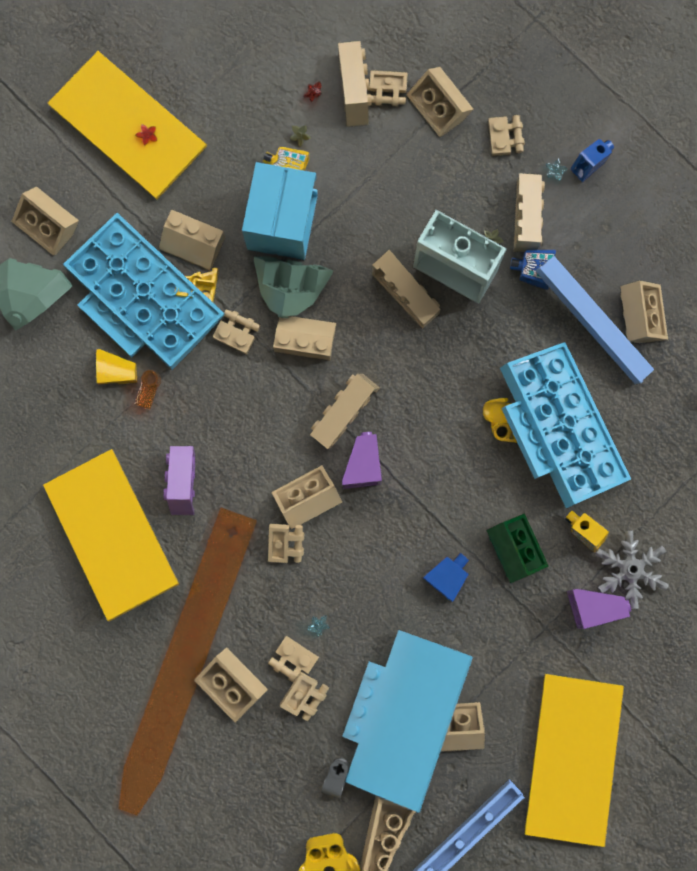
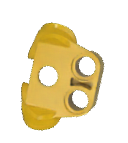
(493, 413)
(328, 856)

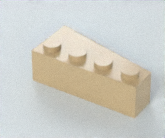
(528, 212)

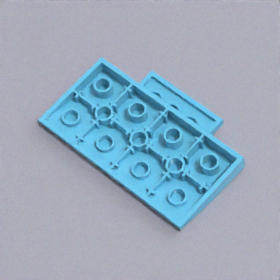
(136, 297)
(561, 425)
(404, 718)

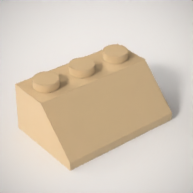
(439, 101)
(44, 220)
(191, 240)
(643, 312)
(304, 337)
(307, 497)
(230, 684)
(465, 728)

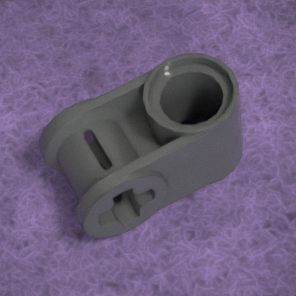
(335, 781)

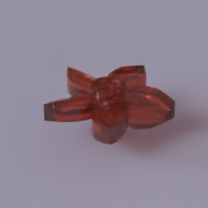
(314, 90)
(147, 134)

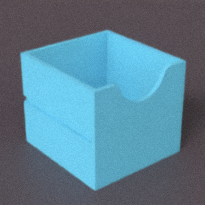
(280, 211)

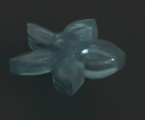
(556, 170)
(318, 625)

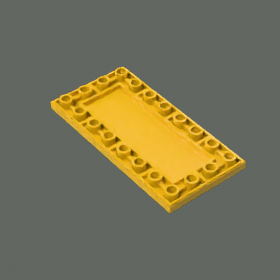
(110, 112)
(110, 535)
(574, 760)

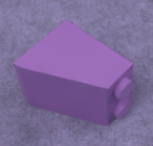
(364, 463)
(596, 608)

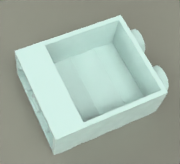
(458, 256)

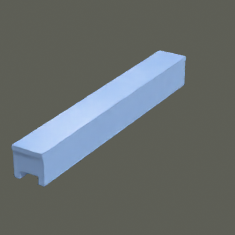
(594, 320)
(472, 829)

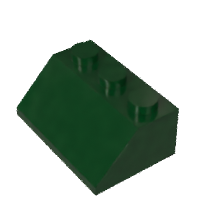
(517, 548)

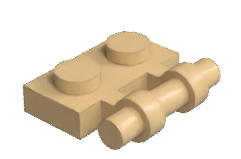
(388, 82)
(499, 135)
(233, 336)
(279, 543)
(297, 655)
(299, 693)

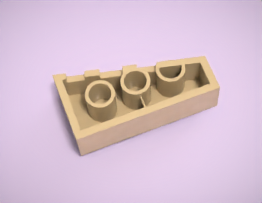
(354, 83)
(405, 289)
(343, 410)
(384, 834)

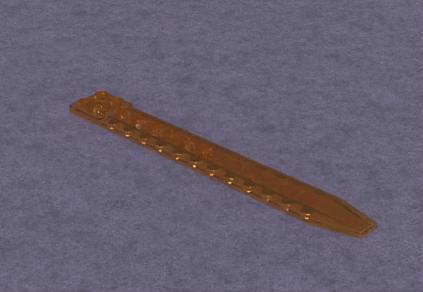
(184, 659)

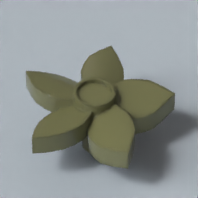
(300, 134)
(494, 236)

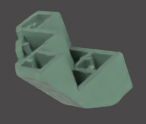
(290, 285)
(28, 290)

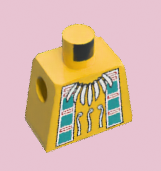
(288, 158)
(593, 536)

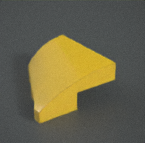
(204, 282)
(114, 369)

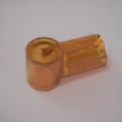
(147, 391)

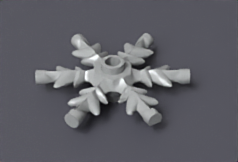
(626, 574)

